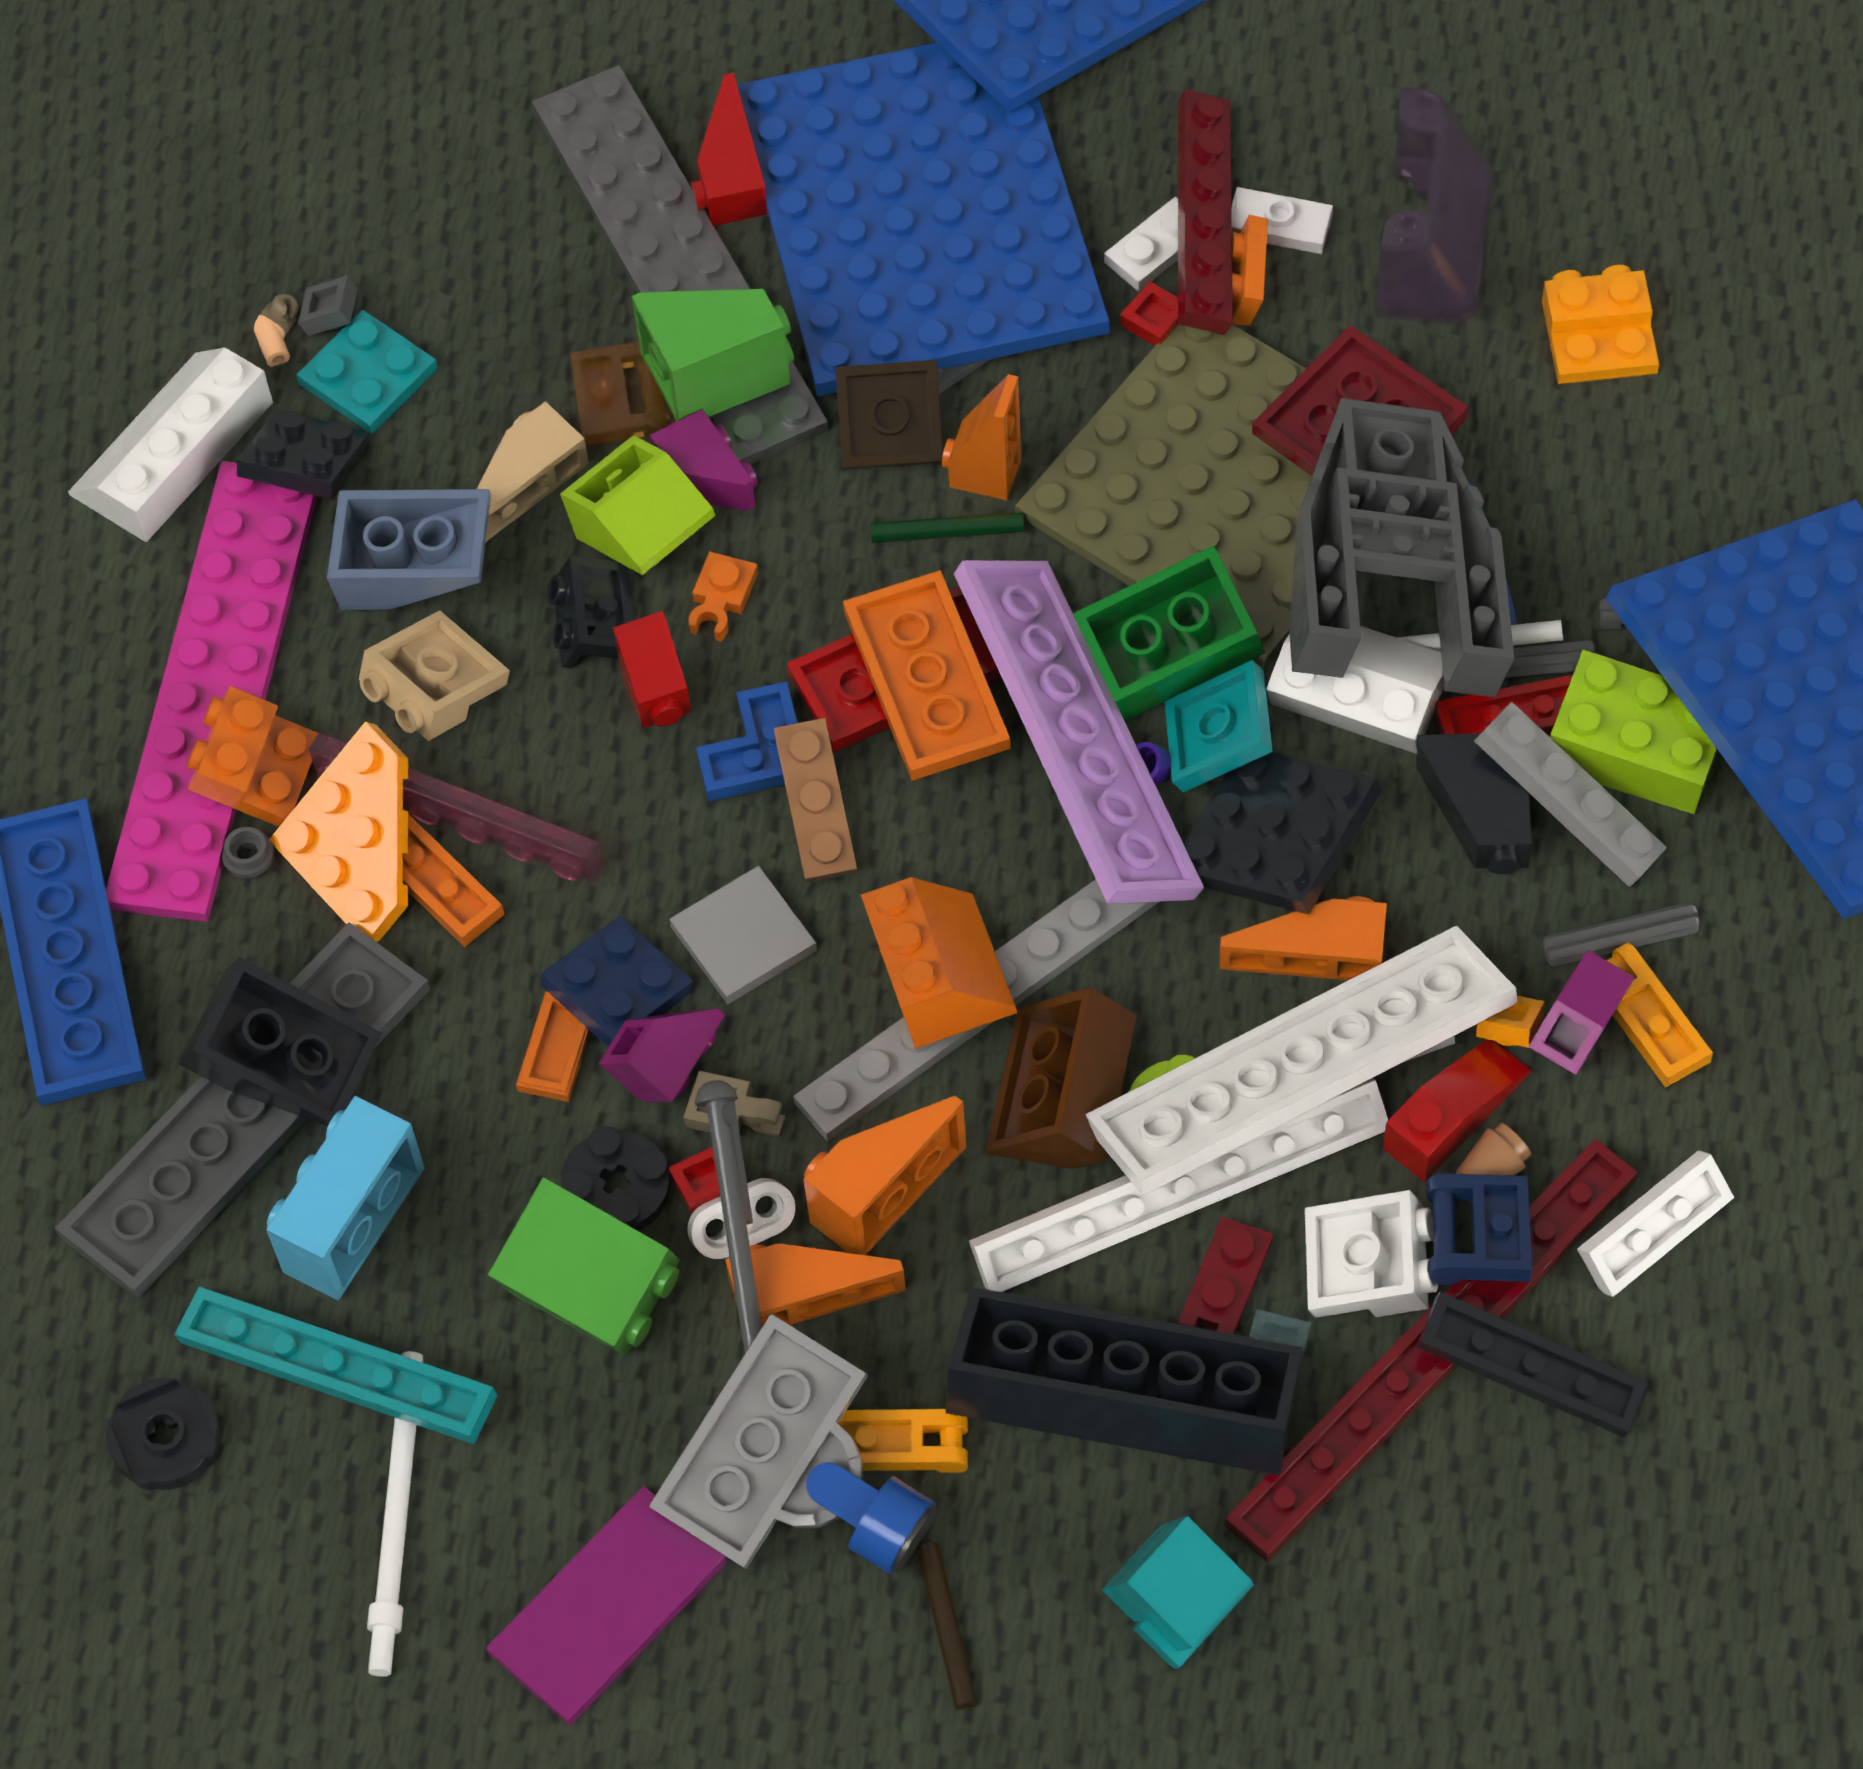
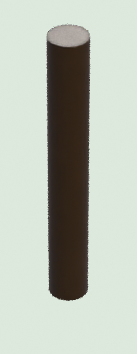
(947, 1626)

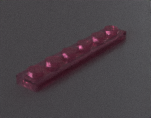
(485, 819)

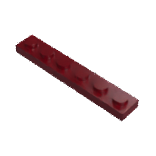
(1204, 212)

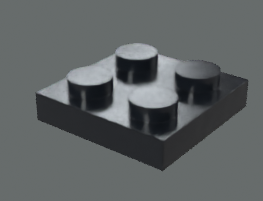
(303, 454)

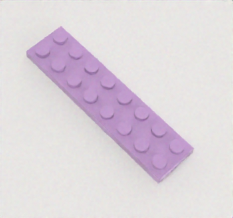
(1078, 732)

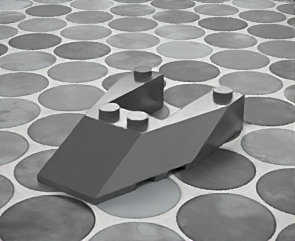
(1399, 506)

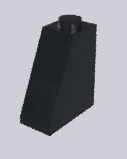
(1478, 801)

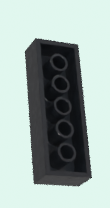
(1124, 1380)

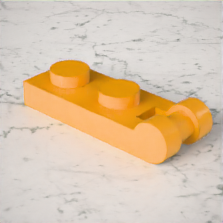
(1657, 1022)
(895, 1439)

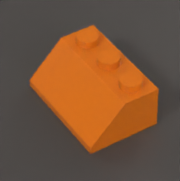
(937, 958)

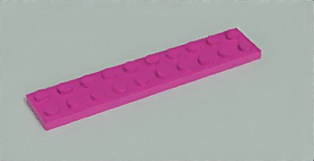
(223, 638)

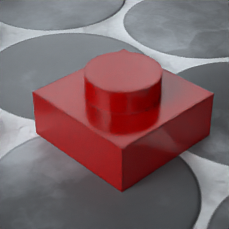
(1151, 314)
(696, 1179)

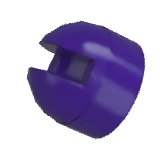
(1157, 765)

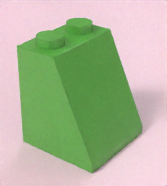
(713, 347)
(585, 1268)

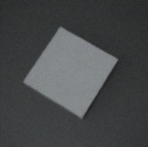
(743, 934)

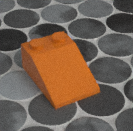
(881, 1173)

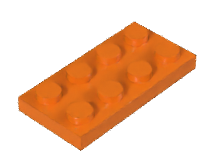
(926, 675)

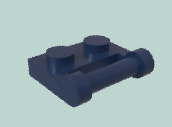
(1498, 1228)

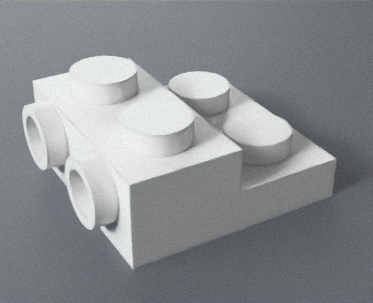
(1369, 1255)

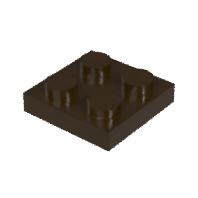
(889, 414)

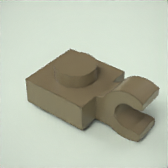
(757, 1113)

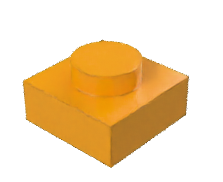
(1515, 1024)

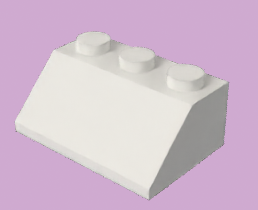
(1383, 695)

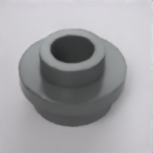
(241, 840)

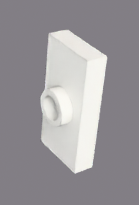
(1291, 220)

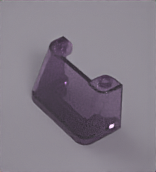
(1435, 256)

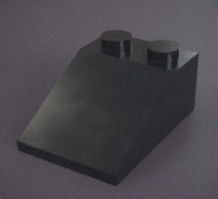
(279, 1045)

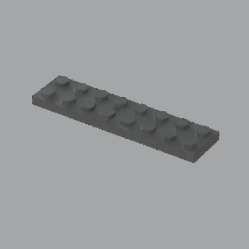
(220, 1139)

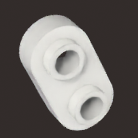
(763, 1225)

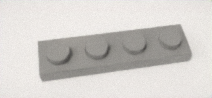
(1570, 794)

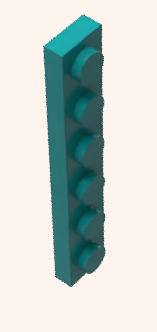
(336, 1365)

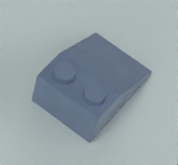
(406, 545)

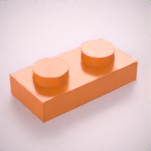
(1248, 269)

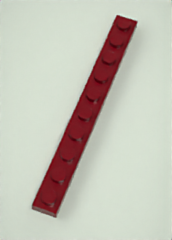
(1408, 1374)

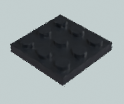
(1279, 829)

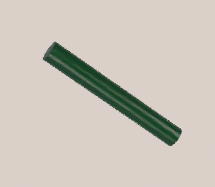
(947, 527)

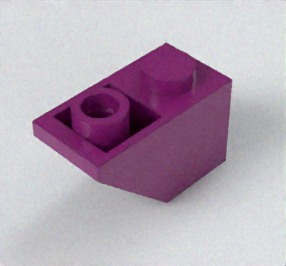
(707, 460)
(1581, 1012)
(659, 1051)

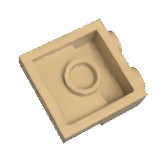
(430, 675)

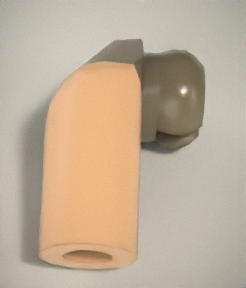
(273, 326)

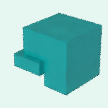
(1177, 1589)

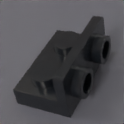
(588, 603)

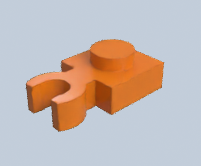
(721, 588)

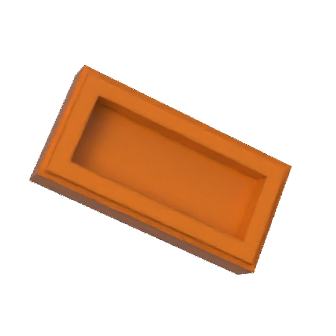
(553, 1052)

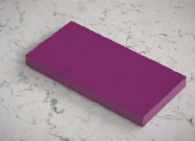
(604, 1607)

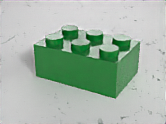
(1169, 632)

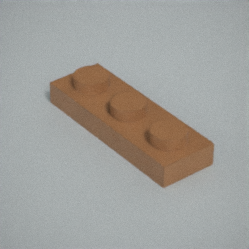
(815, 800)

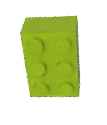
(1633, 733)

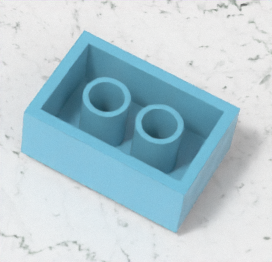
(345, 1197)

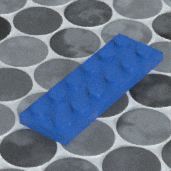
(65, 954)

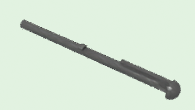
(735, 1200)

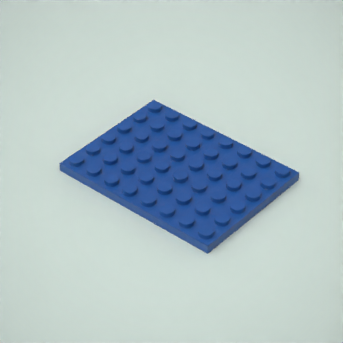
(917, 215)
(1772, 670)

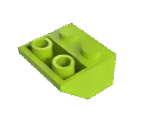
(635, 505)

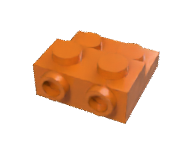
(251, 757)

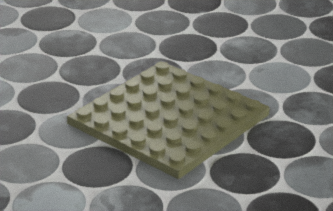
(1180, 471)

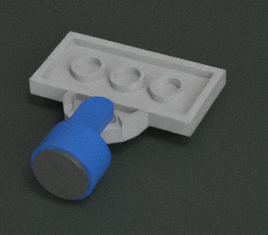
(781, 1456)

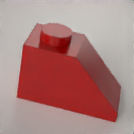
(652, 670)

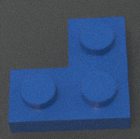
(752, 760)

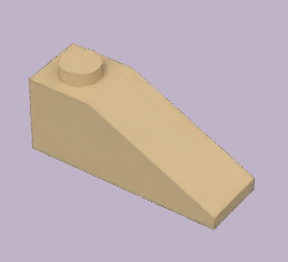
(530, 464)

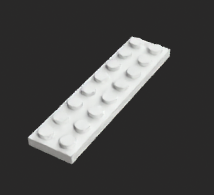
(1300, 1059)

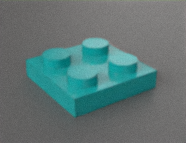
(367, 371)
(1218, 726)

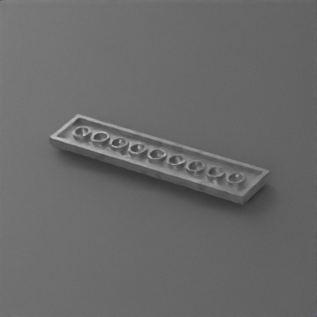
(660, 234)

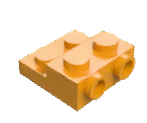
(1600, 325)

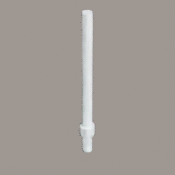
(385, 1613)

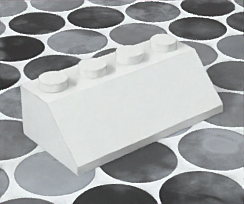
(175, 441)

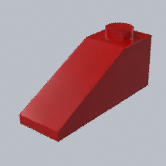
(728, 165)
(1451, 1107)

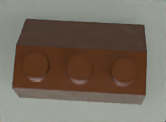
(1058, 1067)

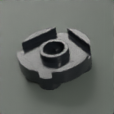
(613, 1152)
(171, 1464)

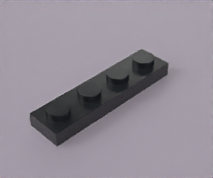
(1532, 1364)

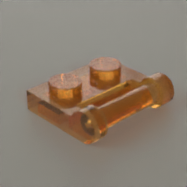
(604, 399)

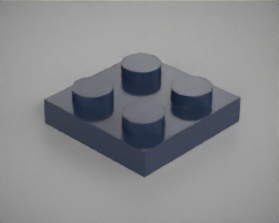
(615, 980)

